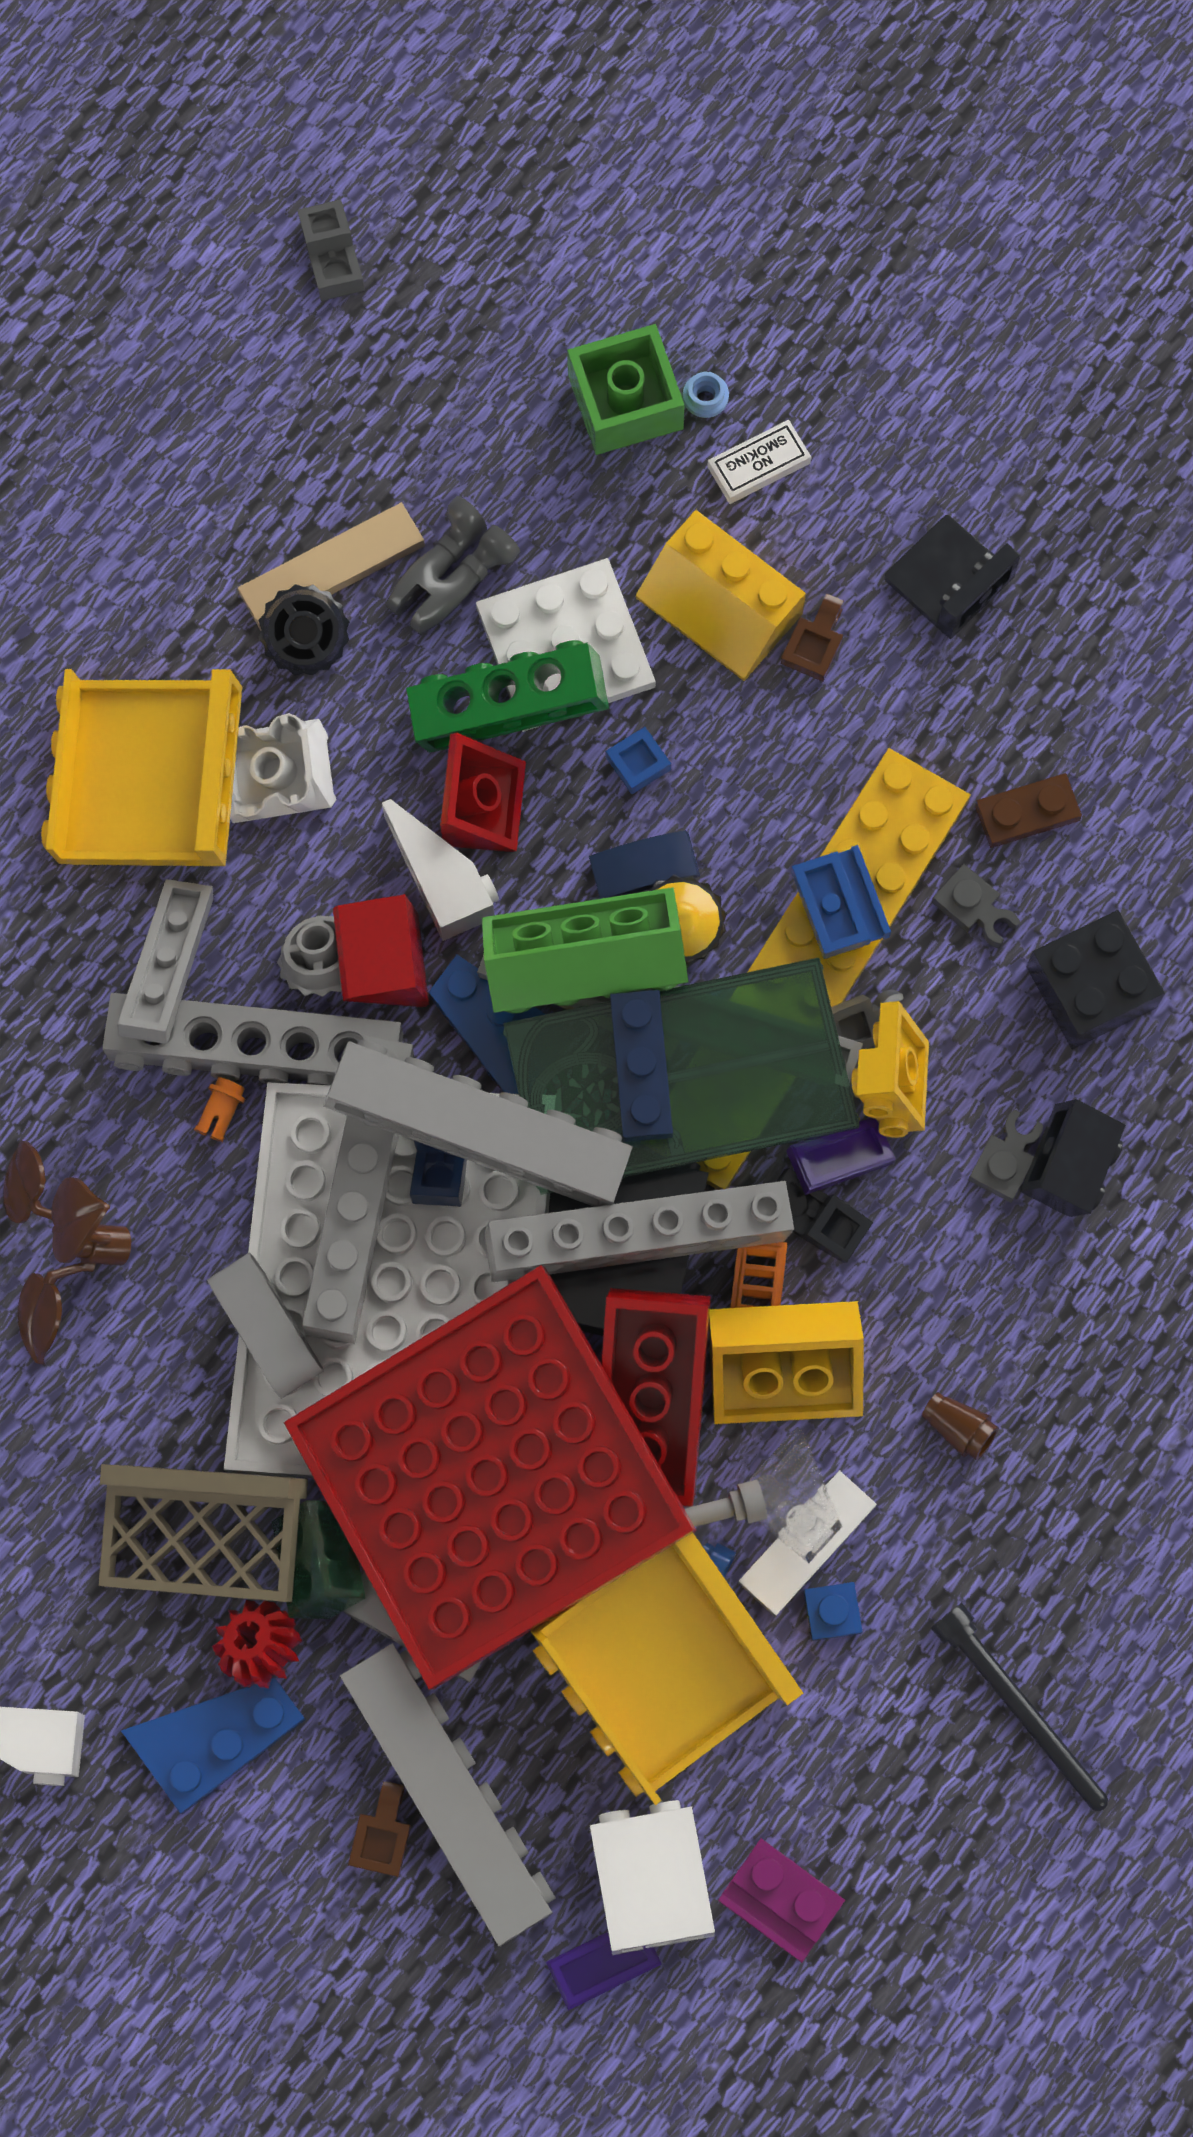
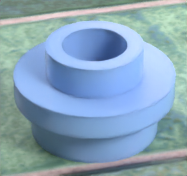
(705, 382)

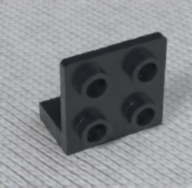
(951, 575)

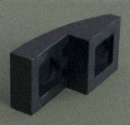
(825, 1219)

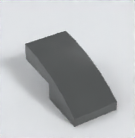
(331, 250)

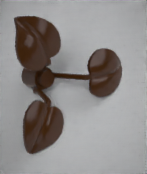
(75, 1235)

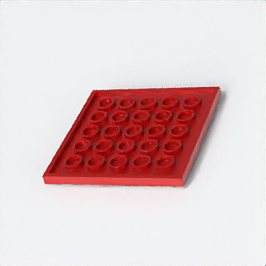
(488, 1477)

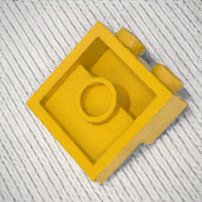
(894, 1073)

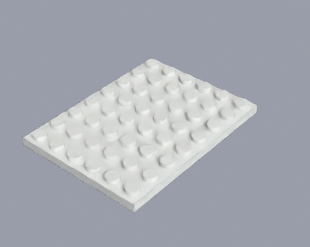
(422, 1272)

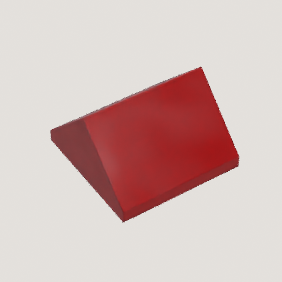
(481, 796)
(381, 952)

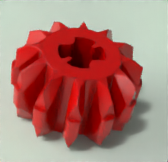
(257, 1644)

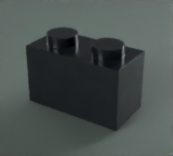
(1074, 1158)

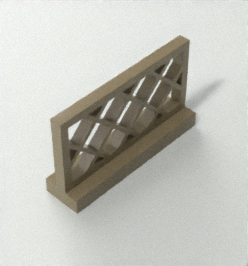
(194, 1487)

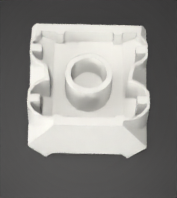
(281, 770)

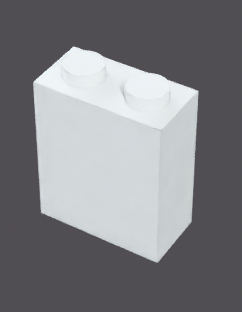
(651, 1878)

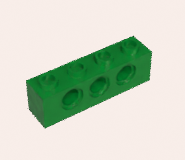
(578, 694)

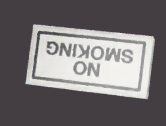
(759, 461)

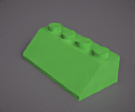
(583, 950)

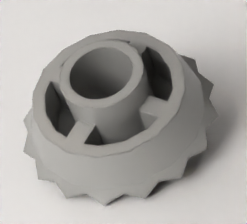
(311, 957)

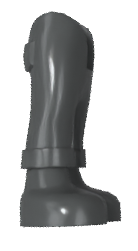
(425, 574)

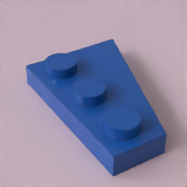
(469, 1010)
(212, 1740)

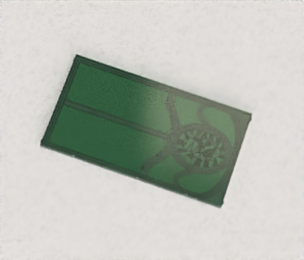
(745, 1061)

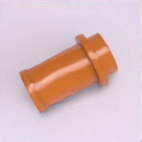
(222, 1106)

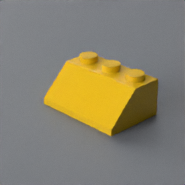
(721, 595)
(786, 1362)

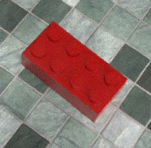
(657, 1366)

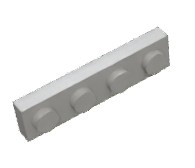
(165, 961)

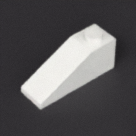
(442, 874)
(42, 1743)

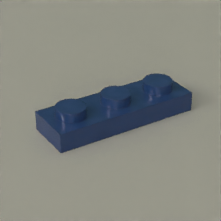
(641, 1066)

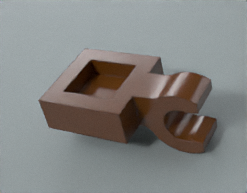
(815, 643)
(380, 1839)

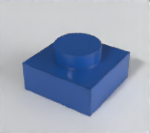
(638, 760)
(832, 1611)

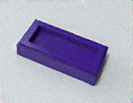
(840, 1156)
(594, 1970)

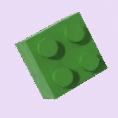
(625, 389)

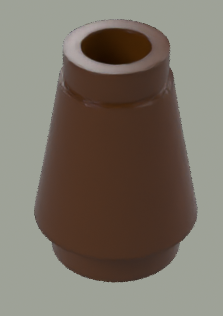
(961, 1426)

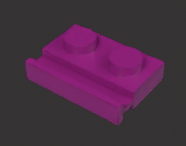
(781, 1900)

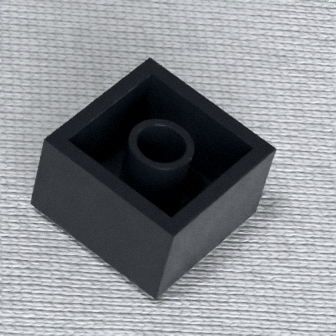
(1095, 979)

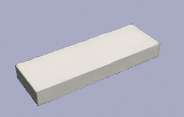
(782, 1572)

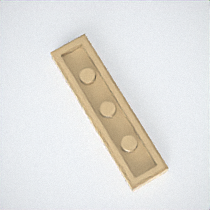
(340, 559)

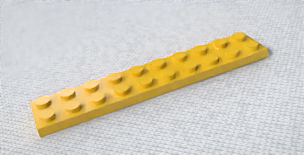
(899, 829)

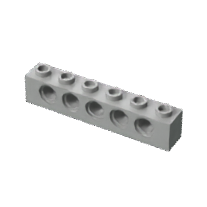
(234, 1027)
(639, 1231)

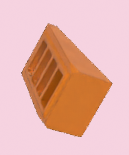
(775, 1251)

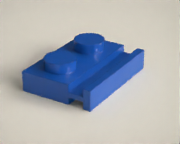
(840, 902)

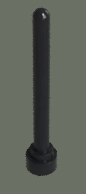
(959, 1631)

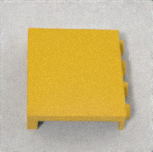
(143, 771)
(663, 1664)

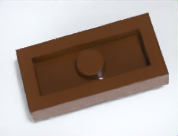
(1028, 810)

